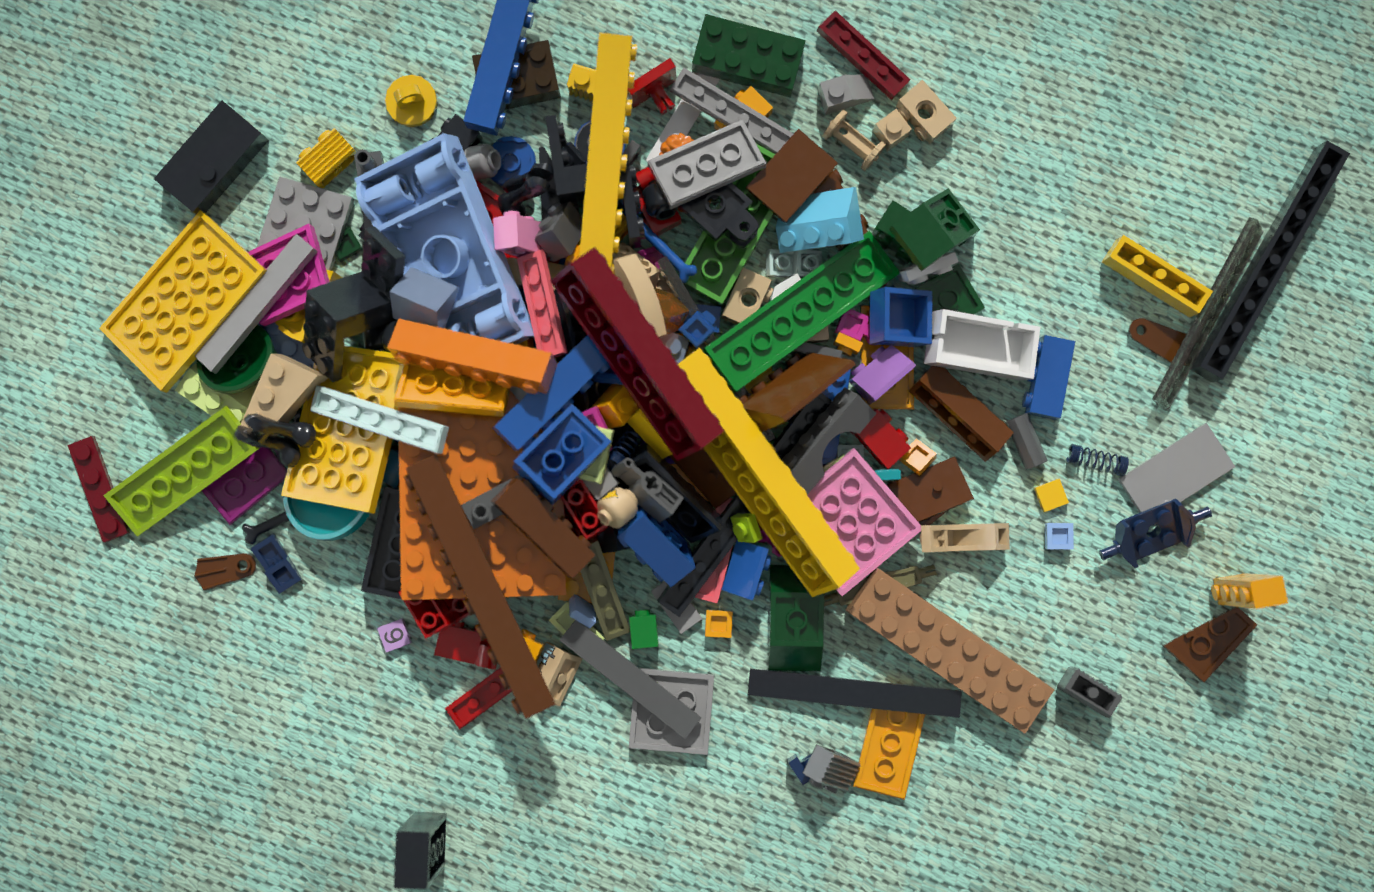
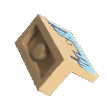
(557, 669)

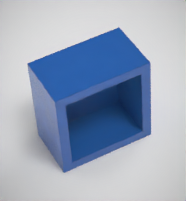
(900, 317)

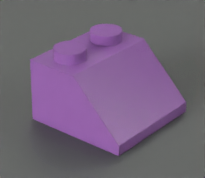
(880, 374)

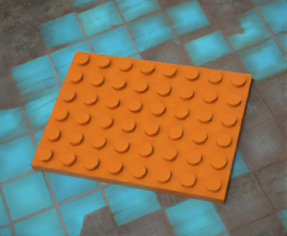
(474, 463)

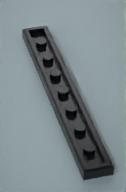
(855, 692)

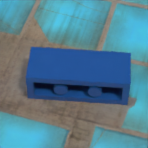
(1050, 378)

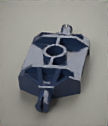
(1173, 526)

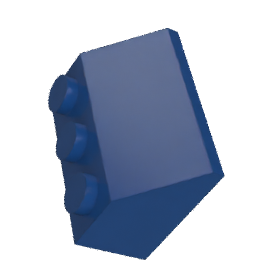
(658, 546)

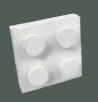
(913, 274)

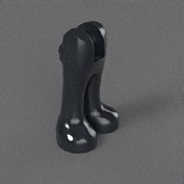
(525, 187)
(285, 447)

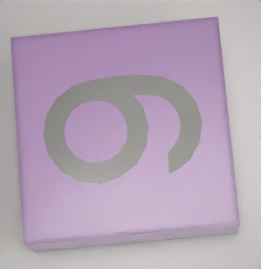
(394, 635)

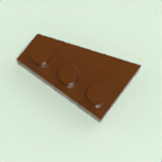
(1211, 643)

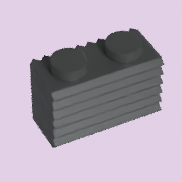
(560, 231)
(1089, 691)
(830, 769)

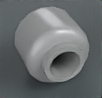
(483, 161)

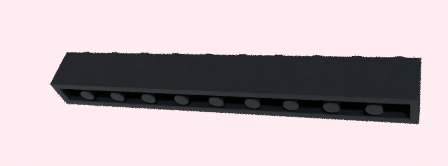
(1269, 261)

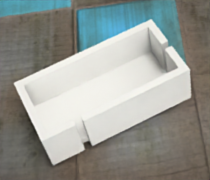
(981, 345)

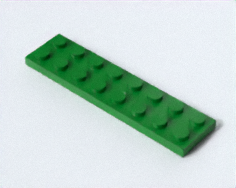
(800, 312)

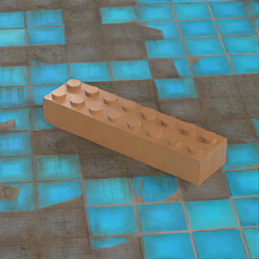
(950, 650)

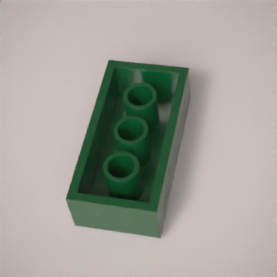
(748, 55)

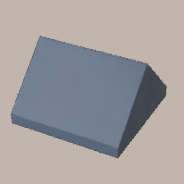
(423, 299)

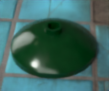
(232, 377)

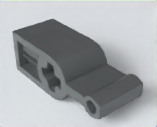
(650, 490)

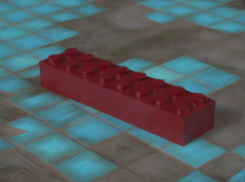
(637, 354)

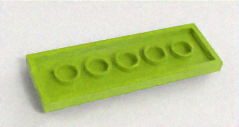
(179, 472)

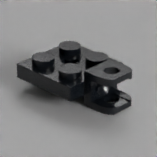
(728, 219)

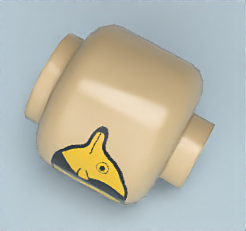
(617, 507)

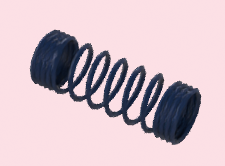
(1076, 450)
(617, 458)

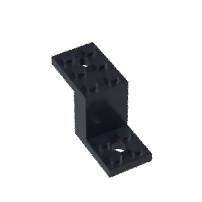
(571, 181)
(351, 304)

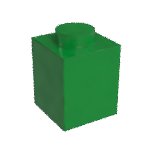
(643, 629)

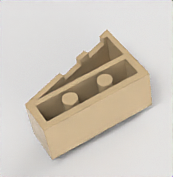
(283, 389)

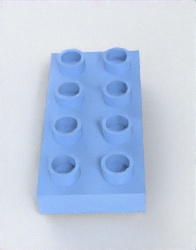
(441, 225)

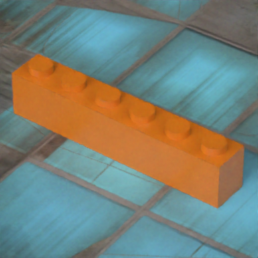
(472, 356)

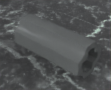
(1026, 441)

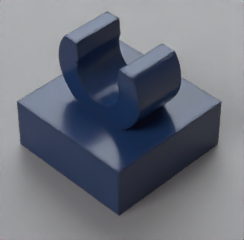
(798, 767)

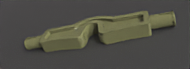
(907, 577)

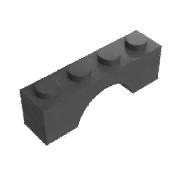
(844, 414)

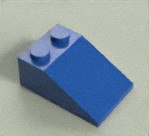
(561, 454)

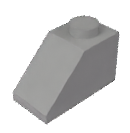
(844, 92)

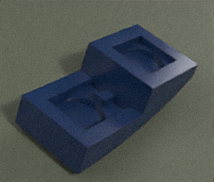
(276, 563)

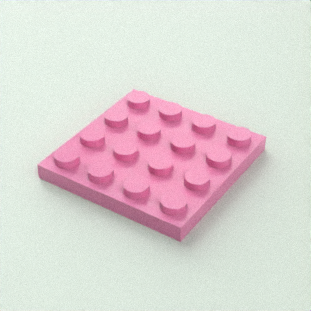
(863, 514)

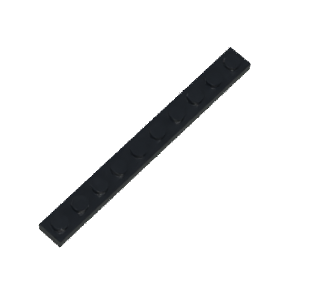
(716, 546)

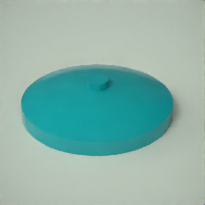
(323, 520)

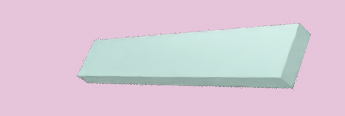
(379, 419)

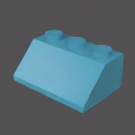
(822, 221)

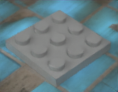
(299, 204)
(653, 734)

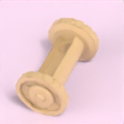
(854, 140)

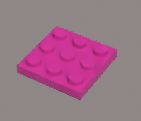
(311, 276)

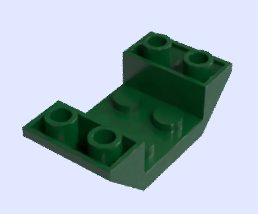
(934, 229)
(794, 623)

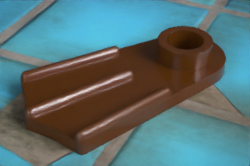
(1157, 338)
(222, 570)

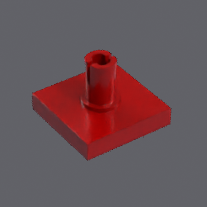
(653, 85)

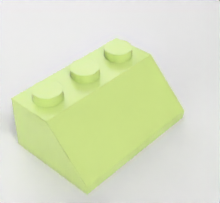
(211, 401)

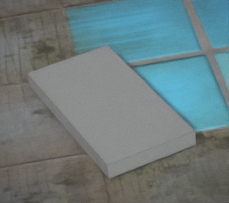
(706, 164)
(1177, 470)

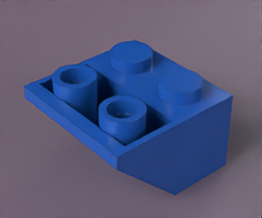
(745, 570)

